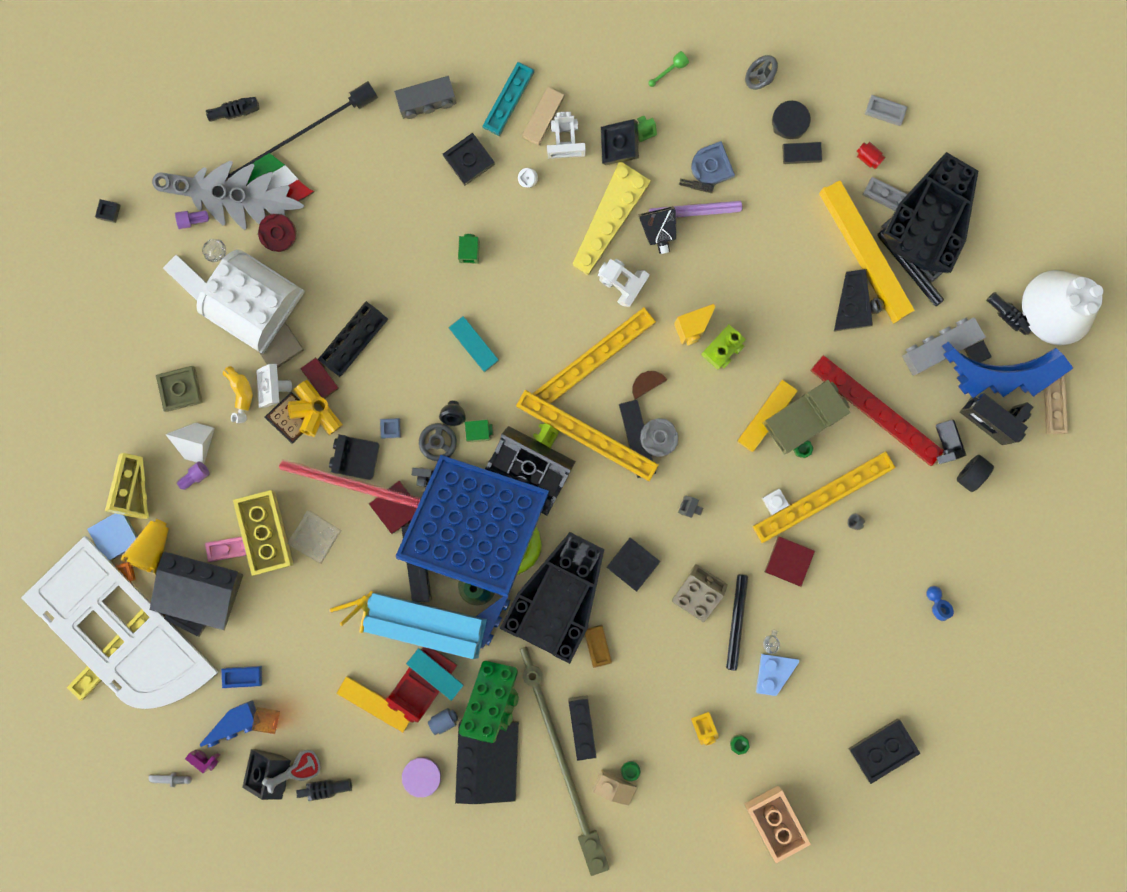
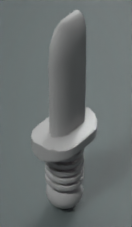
(171, 779)

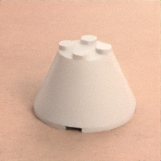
(1061, 306)

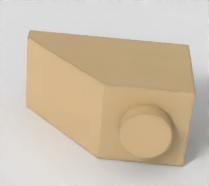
(613, 788)

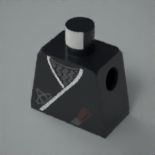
(659, 227)

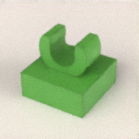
(646, 128)

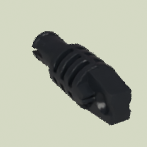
(233, 109)
(1009, 314)
(324, 789)

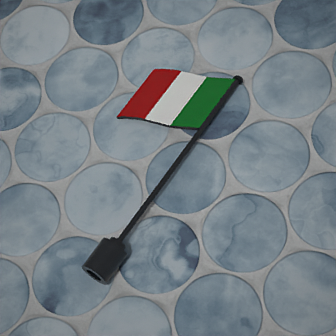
(281, 174)

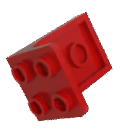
(413, 693)

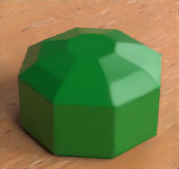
(804, 450)
(739, 744)

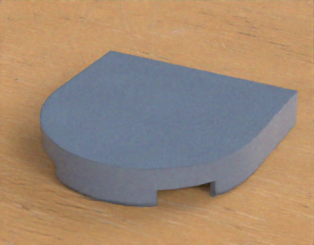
(712, 165)

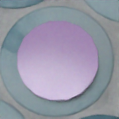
(421, 777)

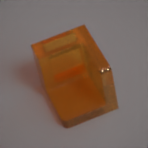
(265, 720)

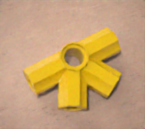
(305, 409)

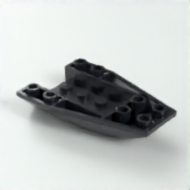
(935, 216)
(558, 599)

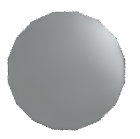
(659, 437)

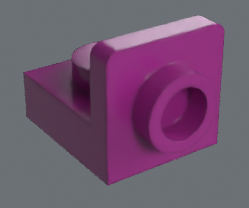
(200, 761)

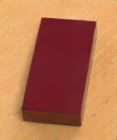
(319, 378)

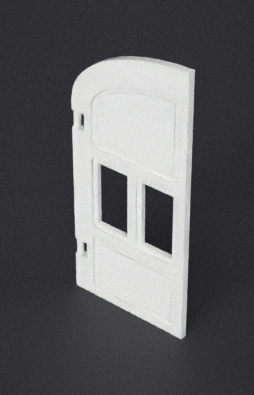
(151, 665)

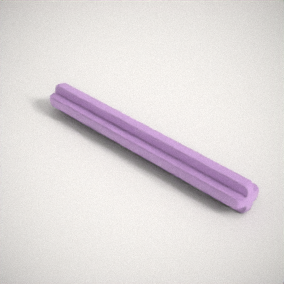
(706, 209)

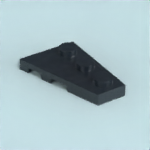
(854, 303)

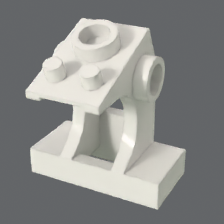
(565, 123)
(610, 272)

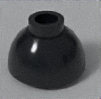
(452, 414)

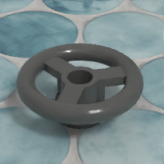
(763, 74)
(439, 427)

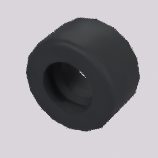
(975, 473)

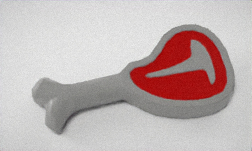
(304, 768)

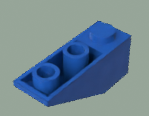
(493, 619)
(234, 721)

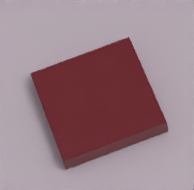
(393, 513)
(789, 561)

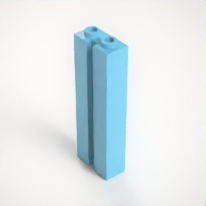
(425, 625)

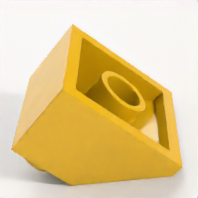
(693, 324)

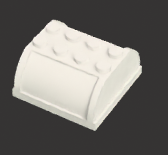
(248, 299)

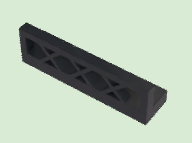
(354, 340)
(418, 580)

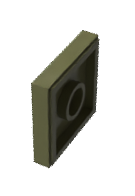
(179, 388)

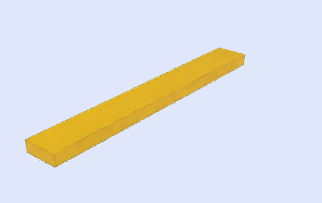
(595, 356)
(587, 435)
(823, 497)

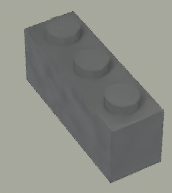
(425, 97)

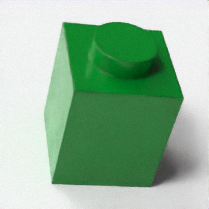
(468, 249)
(478, 430)

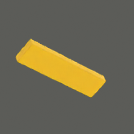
(777, 401)
(372, 703)

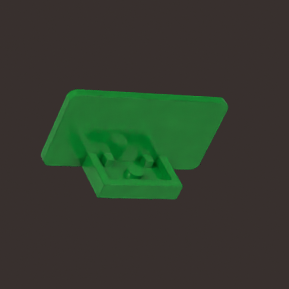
(490, 702)

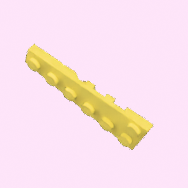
(616, 205)

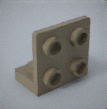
(700, 593)

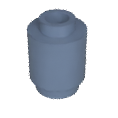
(443, 721)

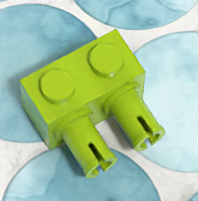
(723, 347)

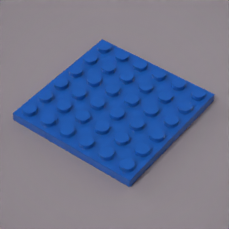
(473, 525)

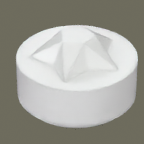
(527, 177)

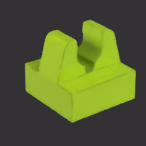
(547, 435)

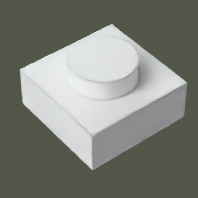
(775, 501)

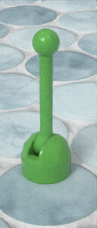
(679, 60)

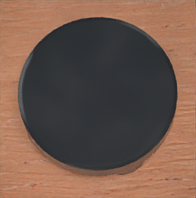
(791, 119)

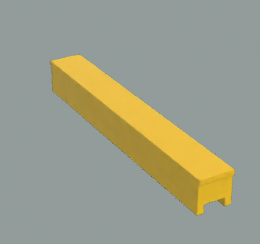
(866, 251)

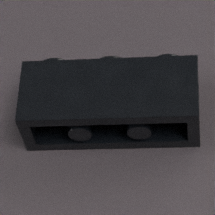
(582, 728)

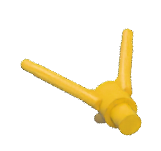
(361, 604)

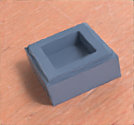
(390, 428)

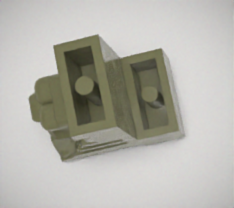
(807, 416)

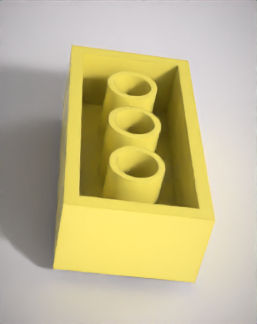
(263, 532)

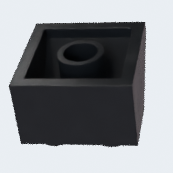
(262, 765)

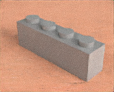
(932, 352)

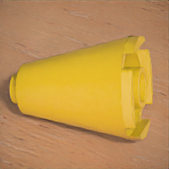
(148, 547)

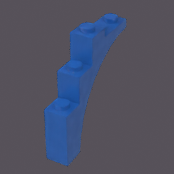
(1029, 376)

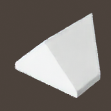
(192, 441)

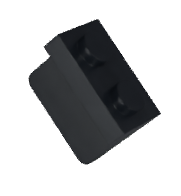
(354, 457)

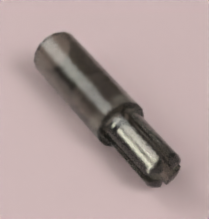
(697, 185)

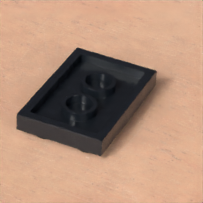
(884, 751)

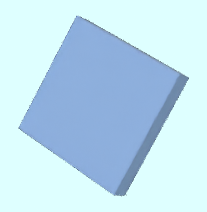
(113, 535)

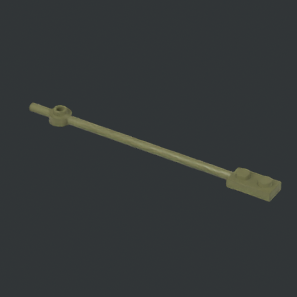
(589, 840)

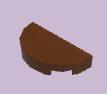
(646, 382)

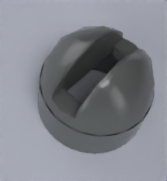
(873, 305)
(856, 518)

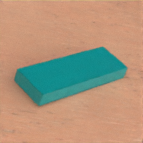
(473, 344)
(435, 674)

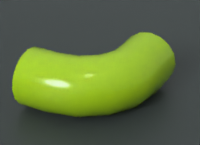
(532, 552)

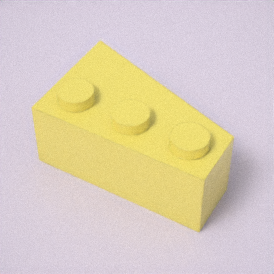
(128, 488)

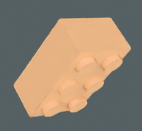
(777, 824)

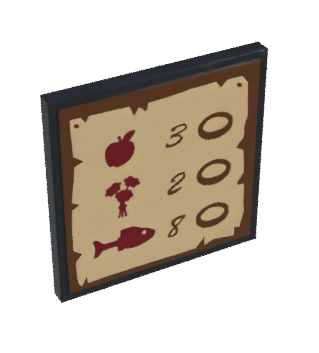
(279, 418)

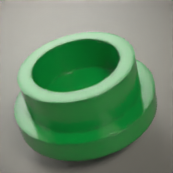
(630, 771)

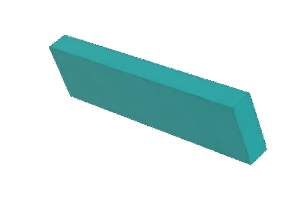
(508, 99)

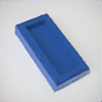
(241, 677)

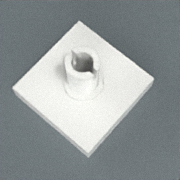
(270, 386)

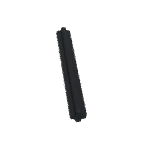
(916, 274)
(737, 622)

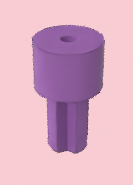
(185, 219)
(195, 474)

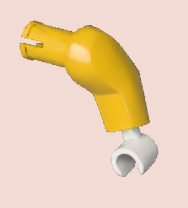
(243, 393)

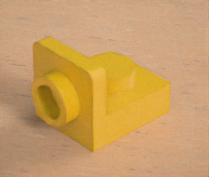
(705, 729)

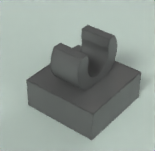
(422, 475)
(689, 507)

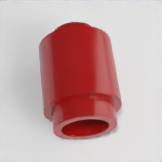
(870, 155)

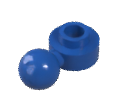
(941, 609)

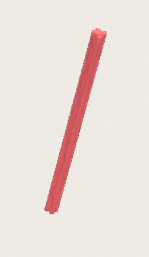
(349, 484)

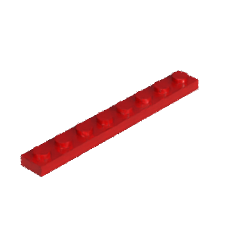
(878, 411)

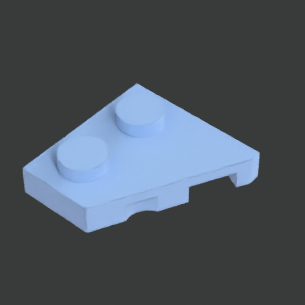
(774, 673)

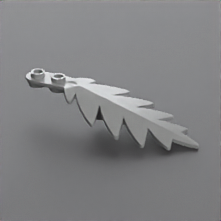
(231, 194)

